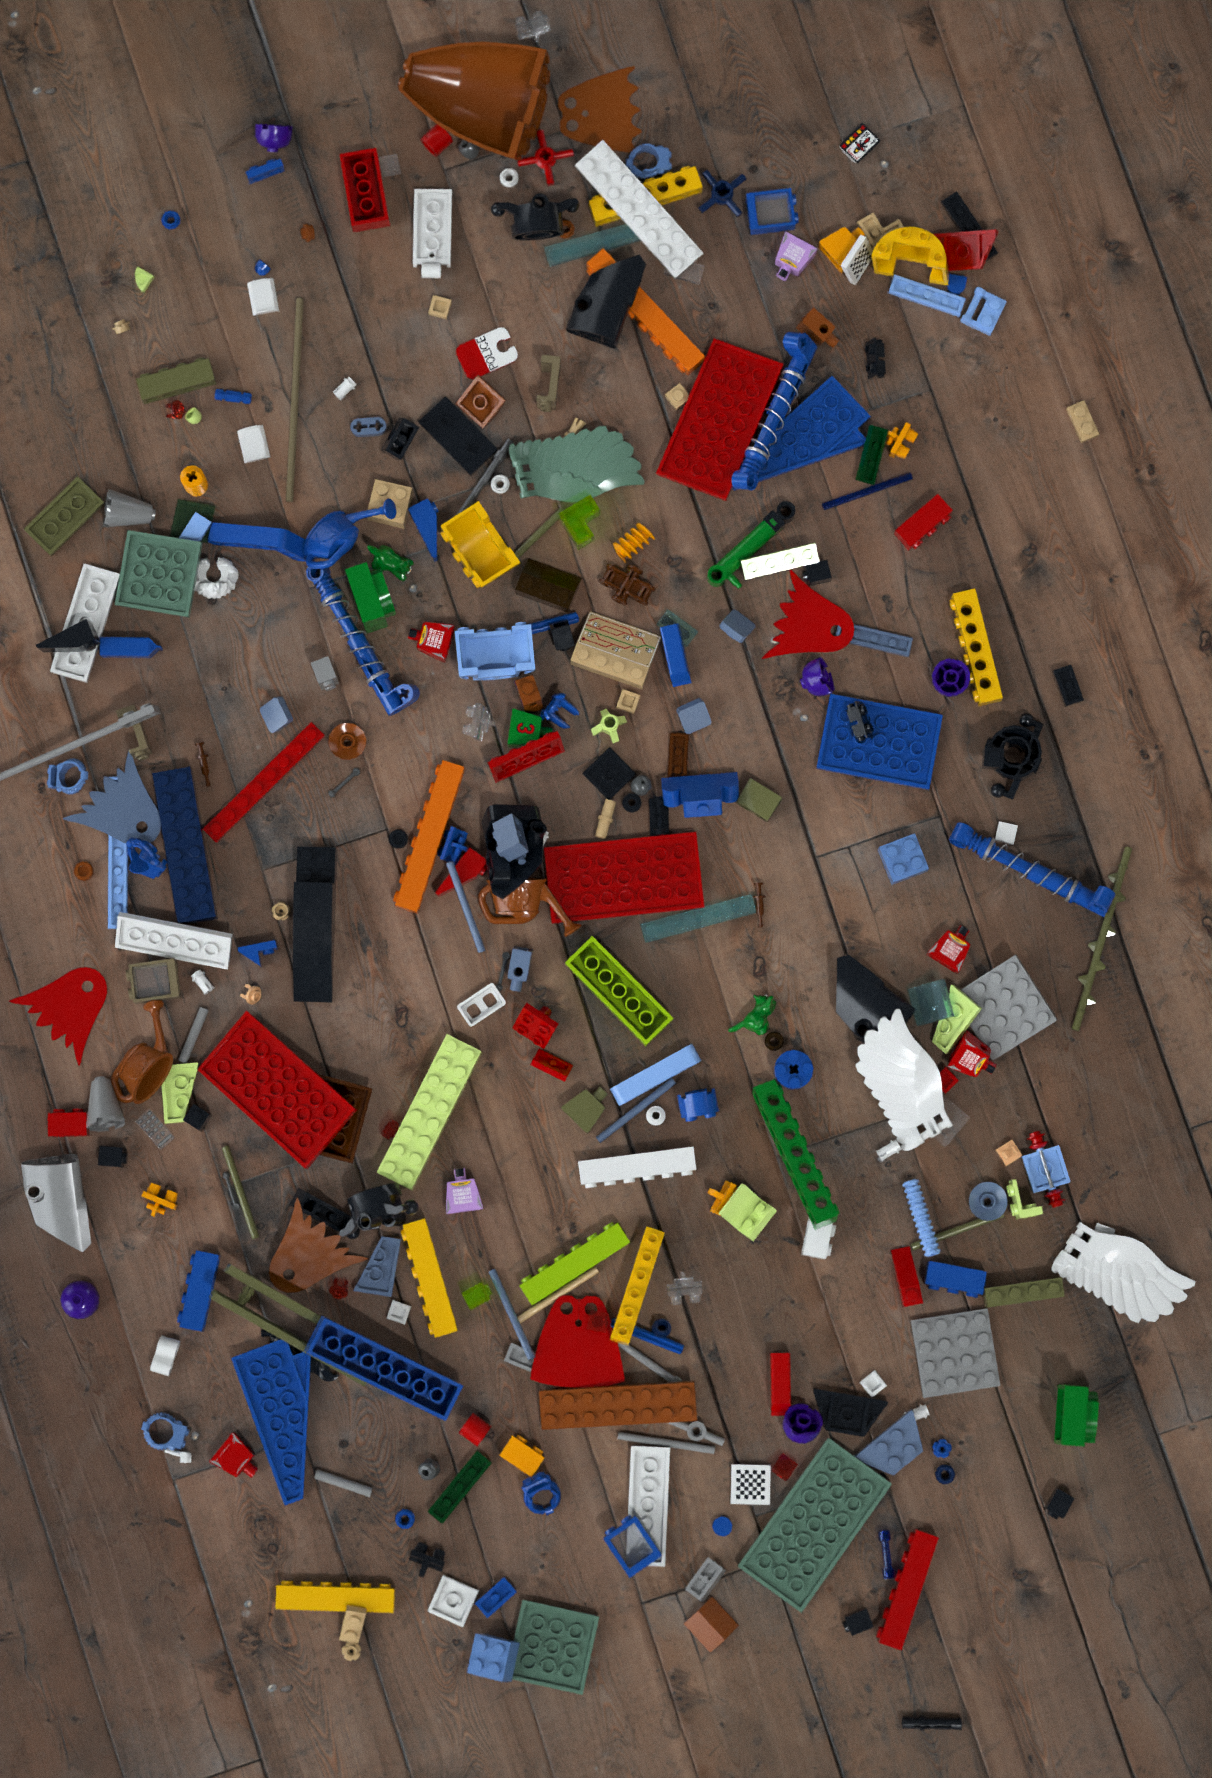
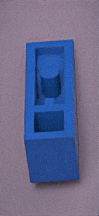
(426, 521)

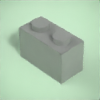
(325, 673)

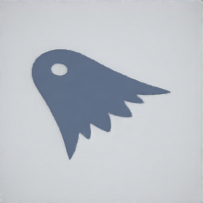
(121, 807)

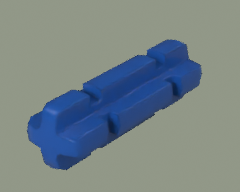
(233, 396)

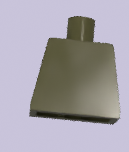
(586, 1108)

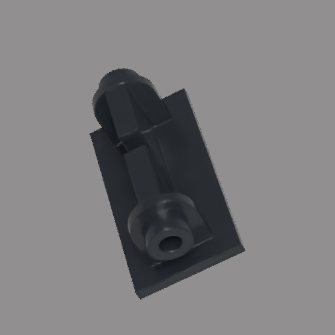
(874, 351)
(858, 713)
(658, 817)

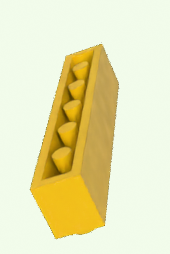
(430, 1278)
(334, 1598)

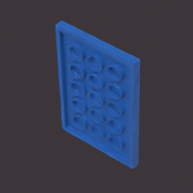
(898, 753)

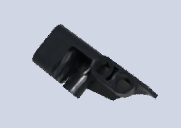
(608, 297)
(864, 998)

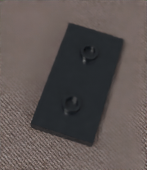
(457, 436)

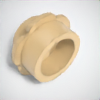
(121, 326)
(277, 907)
(356, 1651)

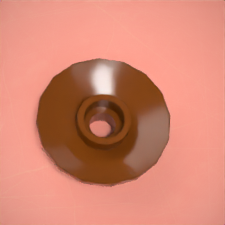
(345, 732)

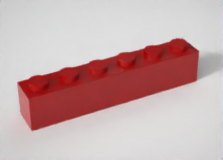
(907, 1590)

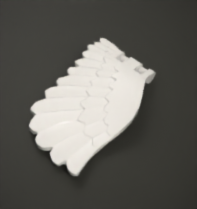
(903, 1081)
(1122, 1274)

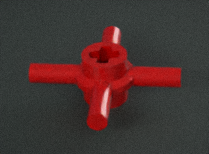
(551, 155)

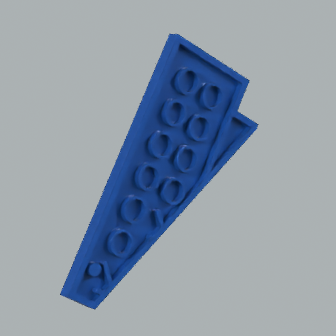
(816, 431)
(278, 1400)

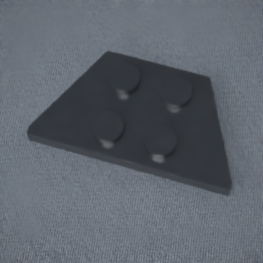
(848, 1412)

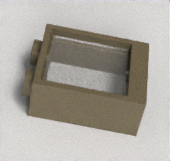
(151, 981)

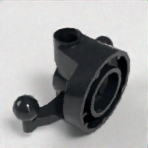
(536, 221)
(1024, 741)
(375, 1207)

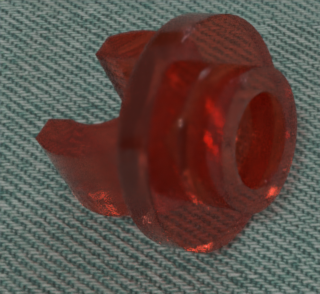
(177, 410)
(339, 1291)

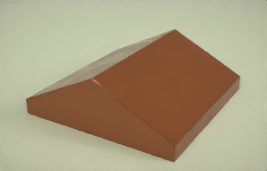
(480, 402)
(711, 1624)

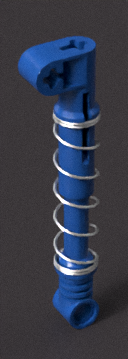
(802, 352)
(359, 645)
(1073, 891)

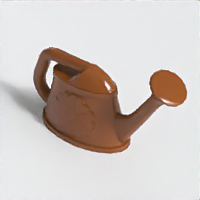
(524, 904)
(144, 1066)

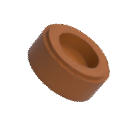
(83, 871)

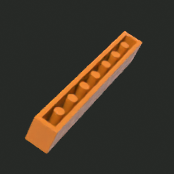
(656, 323)
(430, 836)

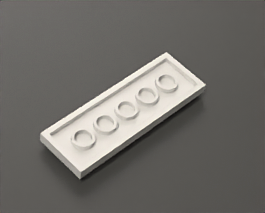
(91, 602)
(173, 940)
(650, 1493)

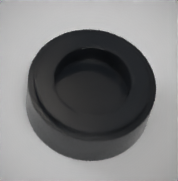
(398, 839)

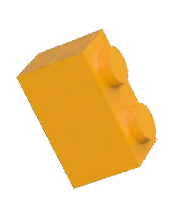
(522, 1455)

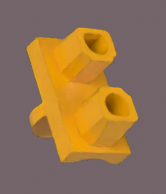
(899, 449)
(152, 1194)

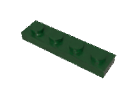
(459, 1487)

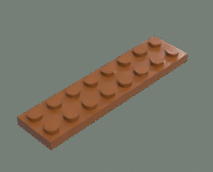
(618, 1405)

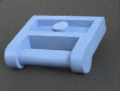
(989, 314)

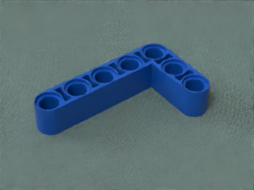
(258, 538)

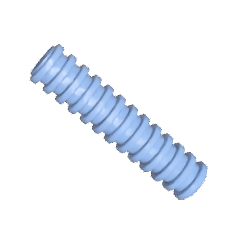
(921, 1218)

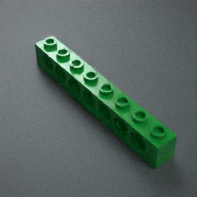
(818, 1216)

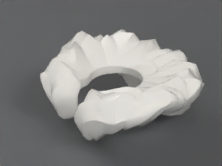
(224, 585)

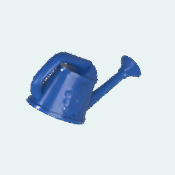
(337, 535)

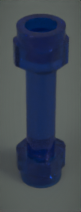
(884, 1538)

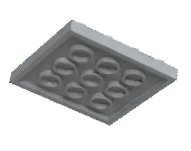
(1010, 1007)
(955, 1353)

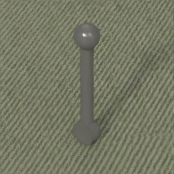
(355, 772)
(506, 956)
(235, 1206)

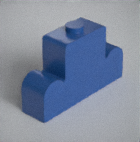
(700, 793)

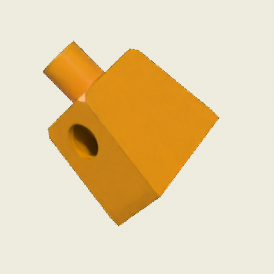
(838, 245)

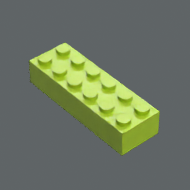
(619, 991)

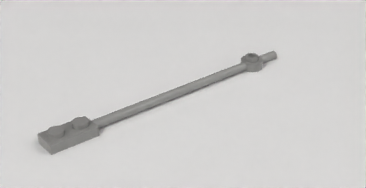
(130, 718)
(518, 1358)

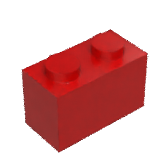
(67, 1124)

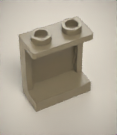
(552, 365)
(143, 750)

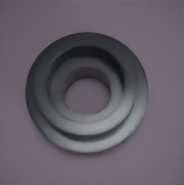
(627, 807)

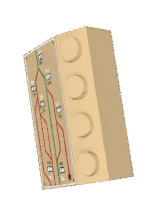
(615, 650)

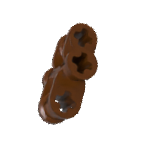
(621, 581)

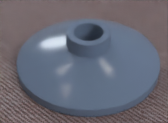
(995, 1194)

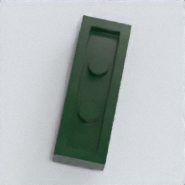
(871, 454)

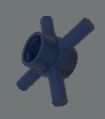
(722, 186)

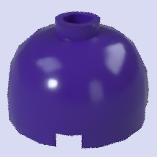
(273, 136)
(950, 677)
(817, 678)
(80, 1299)
(802, 1423)

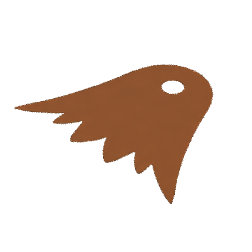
(307, 1254)

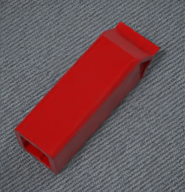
(780, 1383)

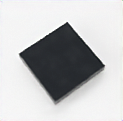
(609, 774)

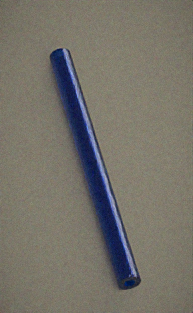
(867, 491)

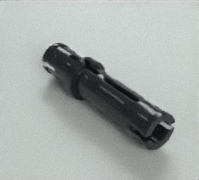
(937, 1723)

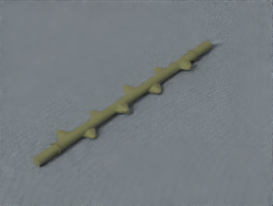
(1097, 946)

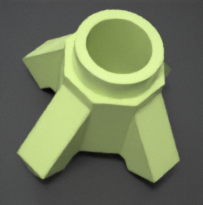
(609, 725)

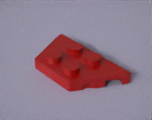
(967, 249)

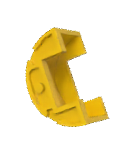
(911, 245)
(478, 546)

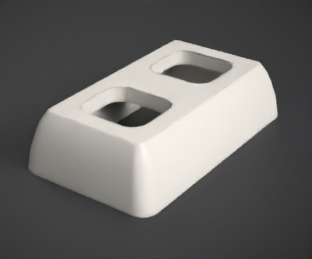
(477, 999)

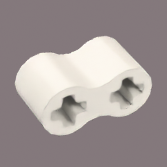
(165, 1355)

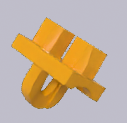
(722, 1197)

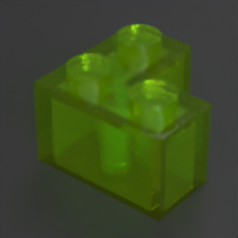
(576, 518)

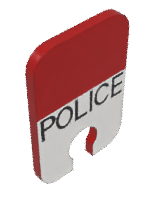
(482, 356)

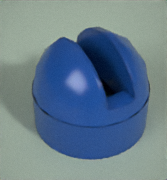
(261, 268)

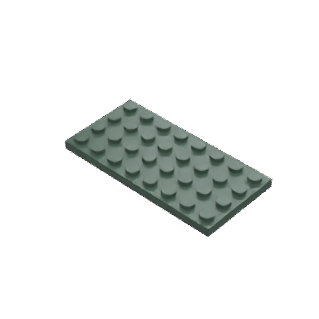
(814, 1525)

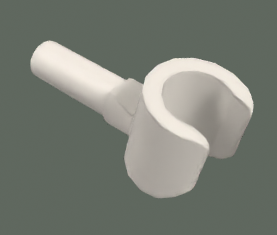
(185, 1457)

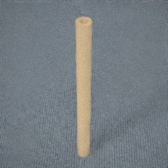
(553, 1297)

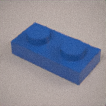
(262, 172)
(495, 1597)

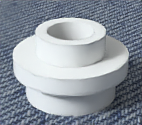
(509, 172)
(500, 478)
(651, 1120)

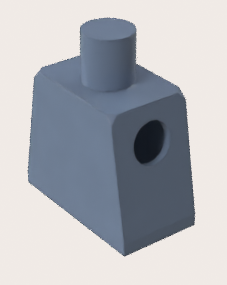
(520, 958)

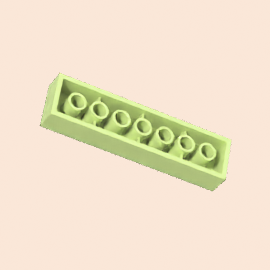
(429, 1112)

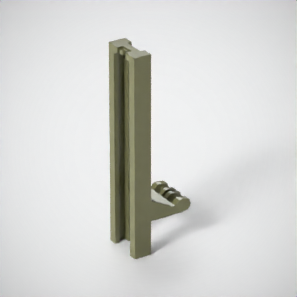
(253, 1283)

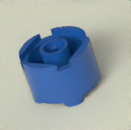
(804, 1069)
(698, 1103)

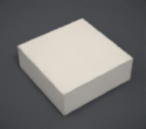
(1006, 833)
(398, 1312)
(873, 1384)

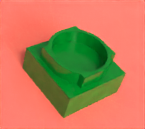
(371, 596)
(1076, 1415)

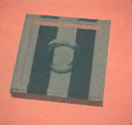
(931, 1002)

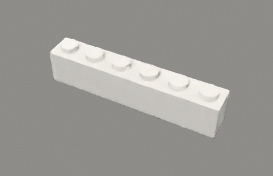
(637, 1166)

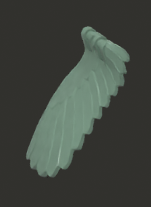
(575, 465)

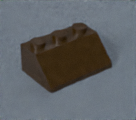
(548, 585)

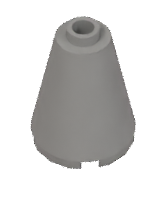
(126, 510)
(103, 1107)

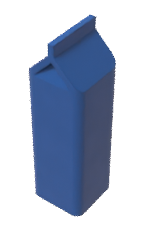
(128, 647)
(675, 655)

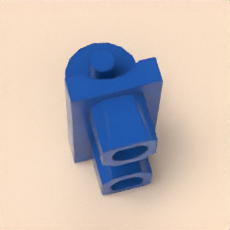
(453, 846)

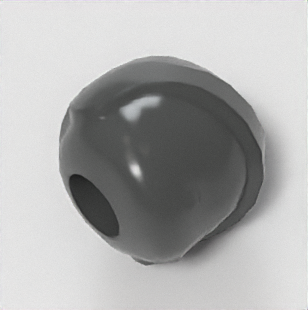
(468, 150)
(641, 785)
(429, 1469)

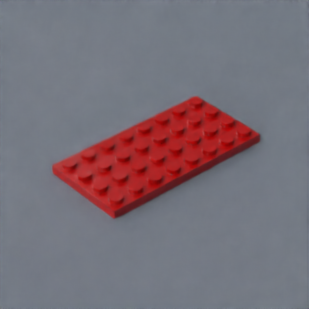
(719, 419)
(625, 877)
(277, 1089)

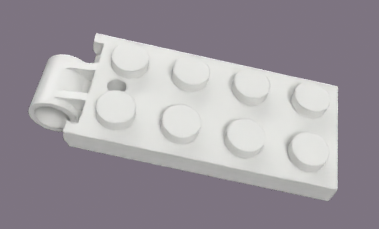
(432, 230)

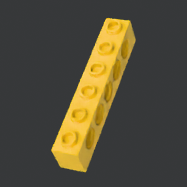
(674, 193)
(970, 600)
(637, 1286)

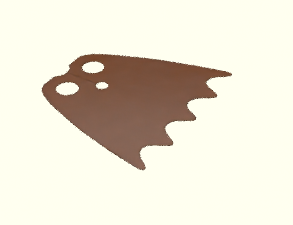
(608, 111)

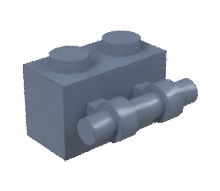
(510, 839)

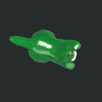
(389, 561)
(757, 1019)

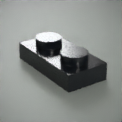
(1068, 685)

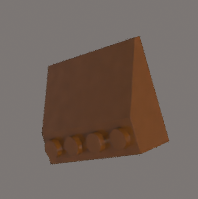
(345, 1142)

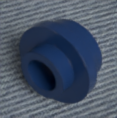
(665, 1325)
(951, 1474)

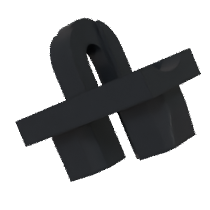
(419, 1556)

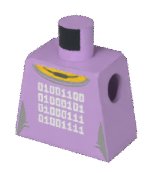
(793, 256)
(462, 1194)

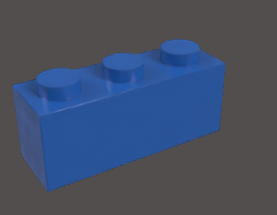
(955, 1279)

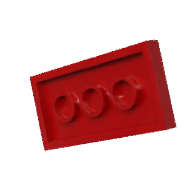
(525, 757)

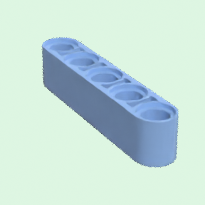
(655, 1074)

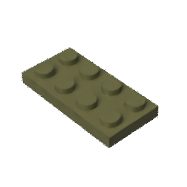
(64, 516)

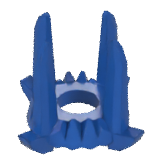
(557, 701)

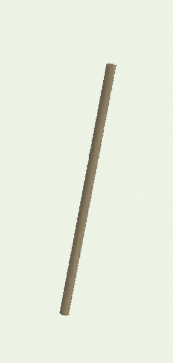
(294, 400)

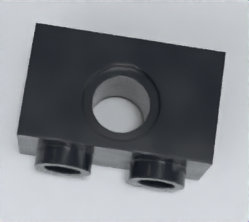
(400, 438)

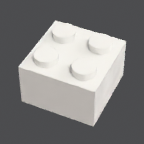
(817, 1241)

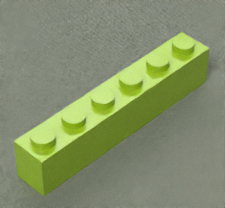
(574, 1264)

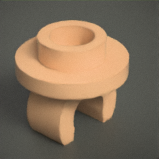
(253, 994)

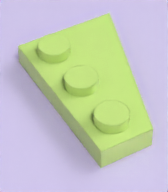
(951, 1029)

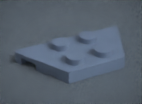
(894, 1446)

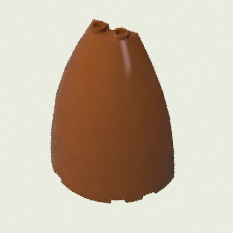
(481, 92)

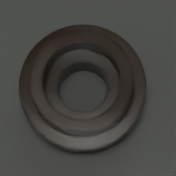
(778, 1036)

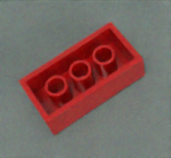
(364, 190)

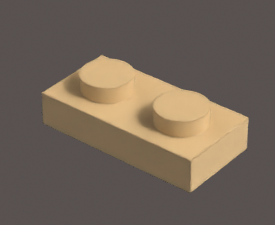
(1082, 421)
(352, 1624)

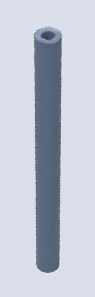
(465, 906)
(635, 1110)
(511, 1314)

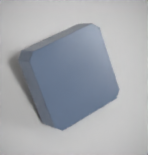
(737, 626)
(276, 714)
(694, 716)

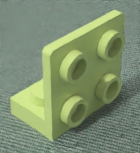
(1016, 1208)
(747, 1212)

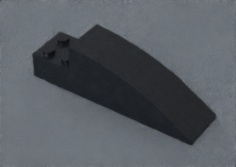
(314, 924)

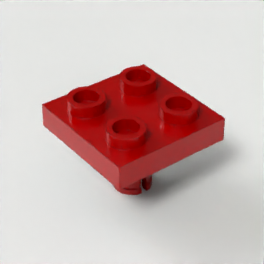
(536, 1025)

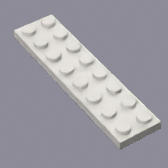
(638, 209)

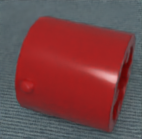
(436, 140)
(475, 1429)

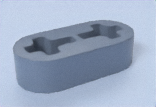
(367, 422)

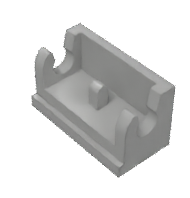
(705, 1579)

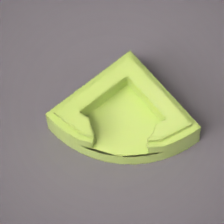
(143, 279)

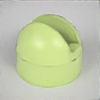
(193, 416)

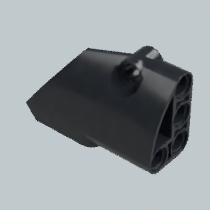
(507, 875)

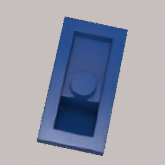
(253, 951)

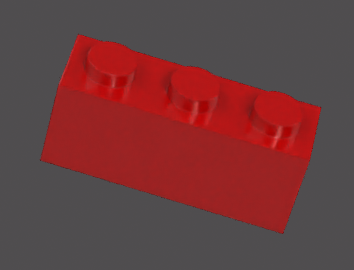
(923, 522)

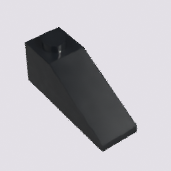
(76, 638)
(321, 1210)

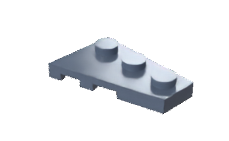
(381, 1269)

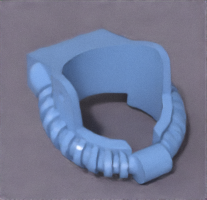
(661, 154)
(57, 774)
(179, 1432)

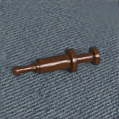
(203, 762)
(759, 903)

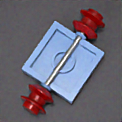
(1046, 1169)

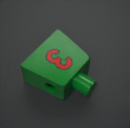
(525, 728)

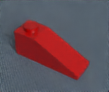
(468, 869)
(906, 1277)

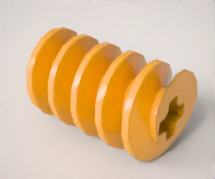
(194, 480)
(632, 541)

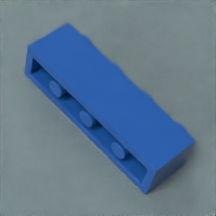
(200, 1285)

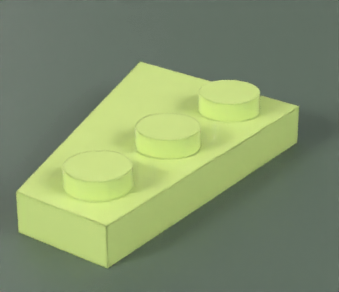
(177, 1091)

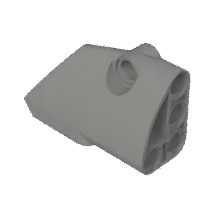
(60, 1201)

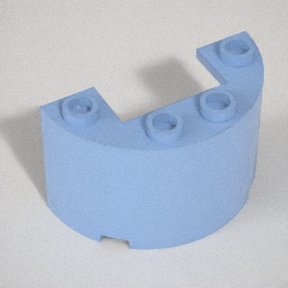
(495, 653)

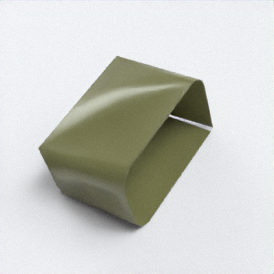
(759, 800)

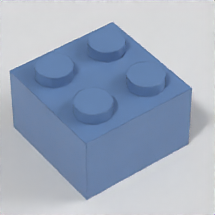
(903, 859)
(493, 1657)

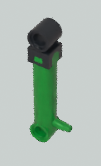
(748, 546)

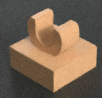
(1008, 1152)

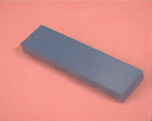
(880, 640)

